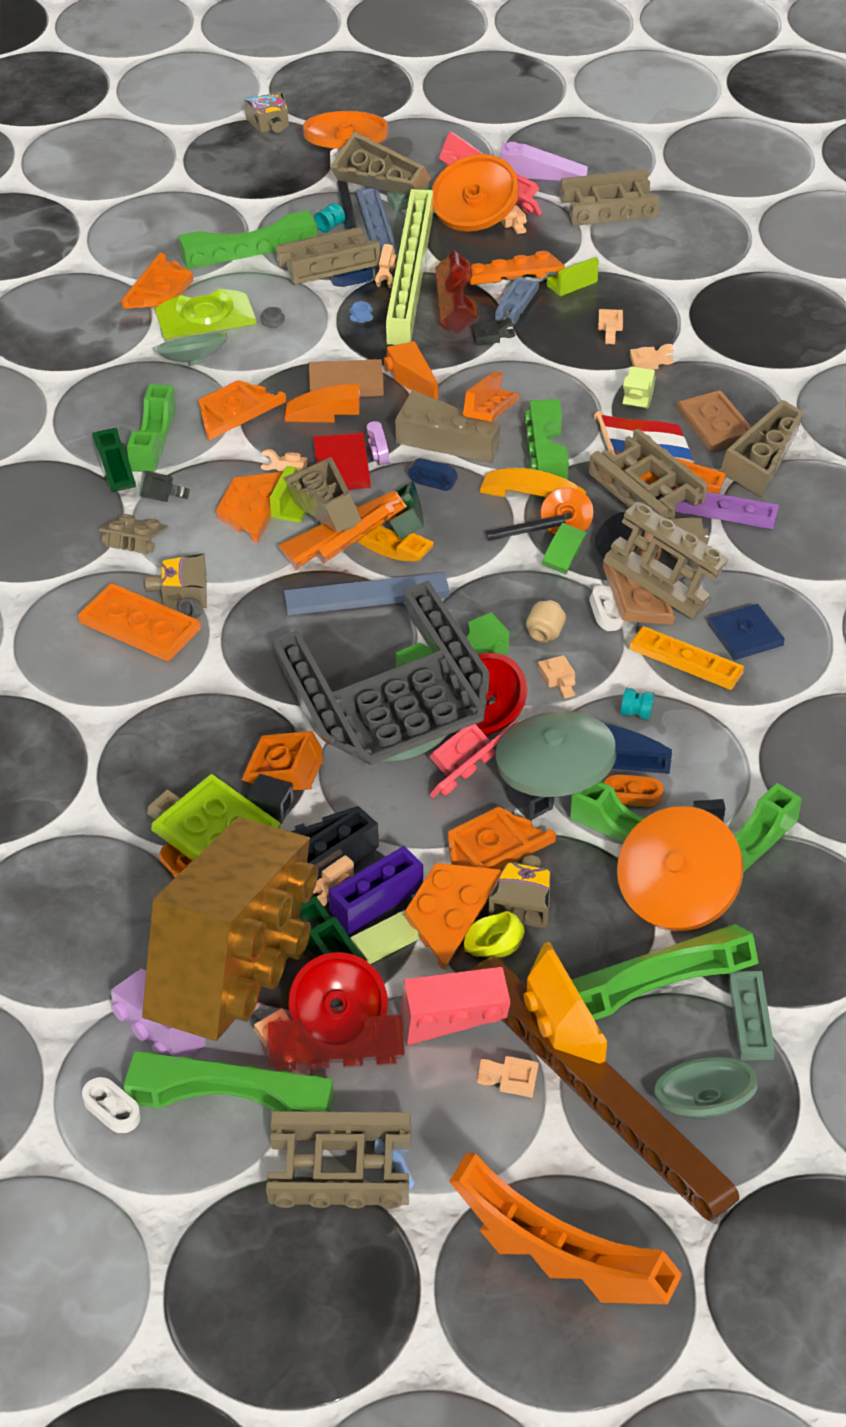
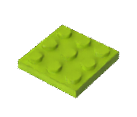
(204, 815)

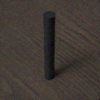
(525, 527)

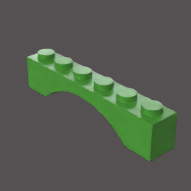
(207, 248)
(704, 955)
(162, 1080)

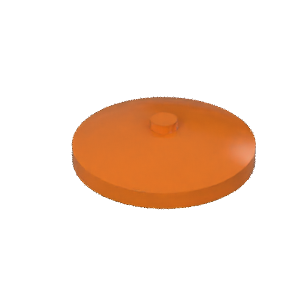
(336, 128)
(475, 192)
(680, 868)

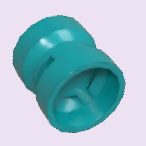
(329, 217)
(637, 703)

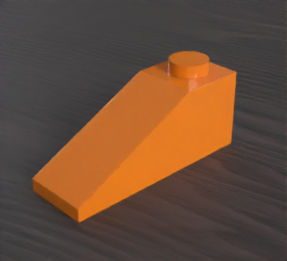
(411, 369)

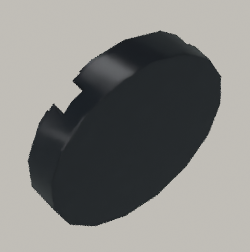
(610, 532)

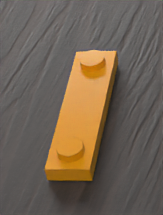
(687, 658)

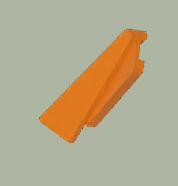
(327, 543)

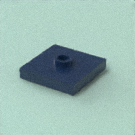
(746, 631)

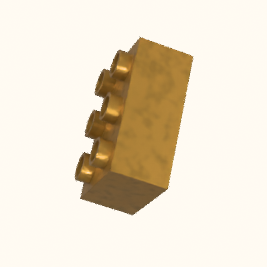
(227, 928)

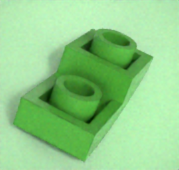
(563, 548)

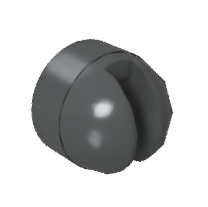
(190, 607)

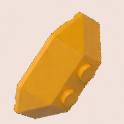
(561, 1010)

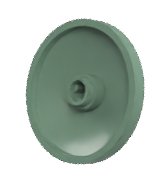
(556, 754)

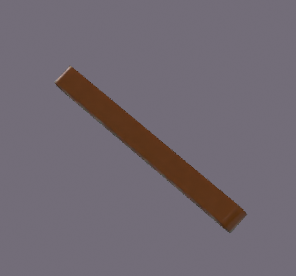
(624, 1111)

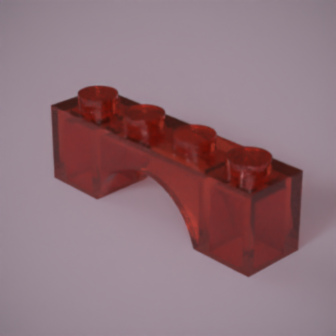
(455, 307)
(292, 1045)

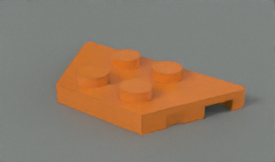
(158, 284)
(234, 406)
(248, 503)
(496, 840)
(449, 906)

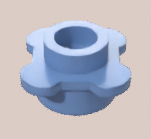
(361, 312)

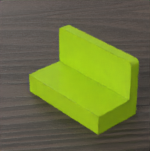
(574, 277)
(281, 500)

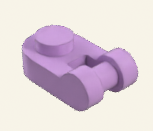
(378, 443)

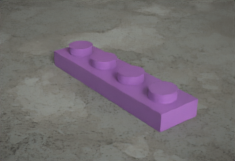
(733, 510)

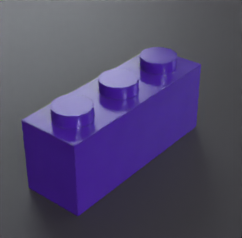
(376, 889)

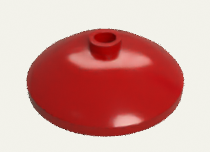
(509, 688)
(339, 978)

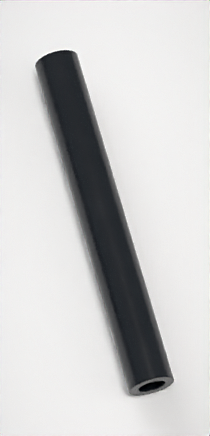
(346, 204)

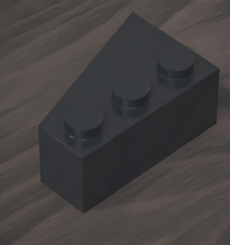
(340, 834)

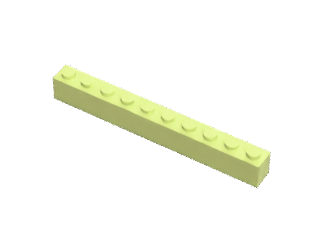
(409, 267)

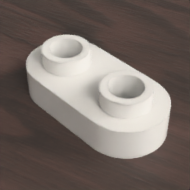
(605, 608)
(113, 1107)

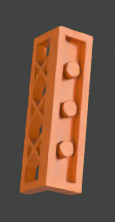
(487, 399)

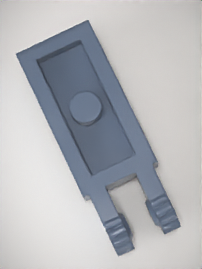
(516, 298)

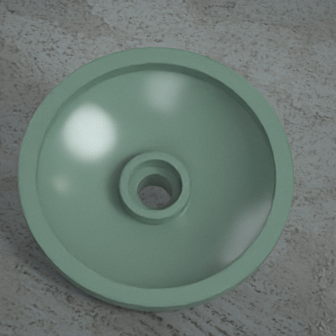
(193, 347)
(706, 1087)

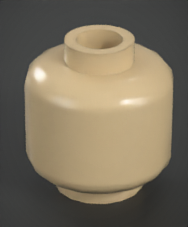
(545, 621)

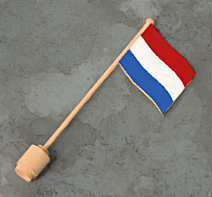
(663, 433)

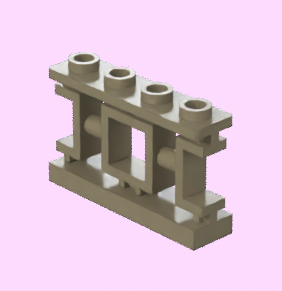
(591, 189)
(328, 255)
(632, 489)
(656, 576)
(339, 1132)

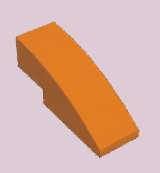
(324, 404)

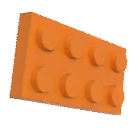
(139, 622)

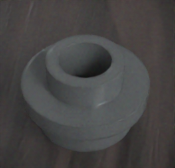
(272, 317)

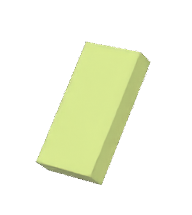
(385, 938)

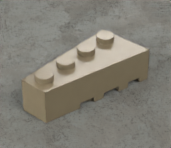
(378, 167)
(444, 429)
(760, 451)
(324, 495)

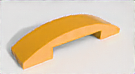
(524, 481)
(389, 544)

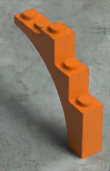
(519, 1227)

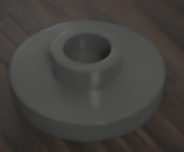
(400, 145)

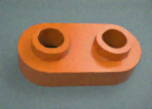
(636, 790)

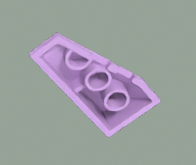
(538, 164)

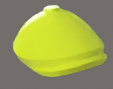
(495, 936)

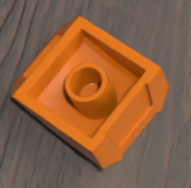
(286, 757)

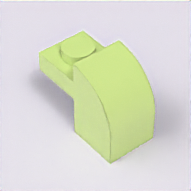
(639, 387)

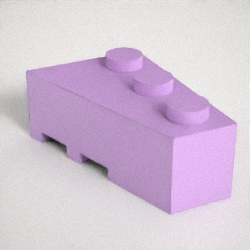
(165, 1040)

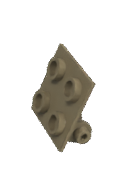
(131, 532)

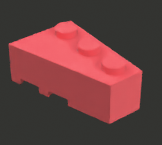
(452, 1003)

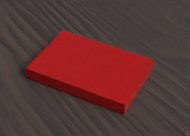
(348, 455)

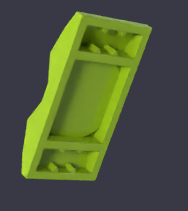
(204, 313)

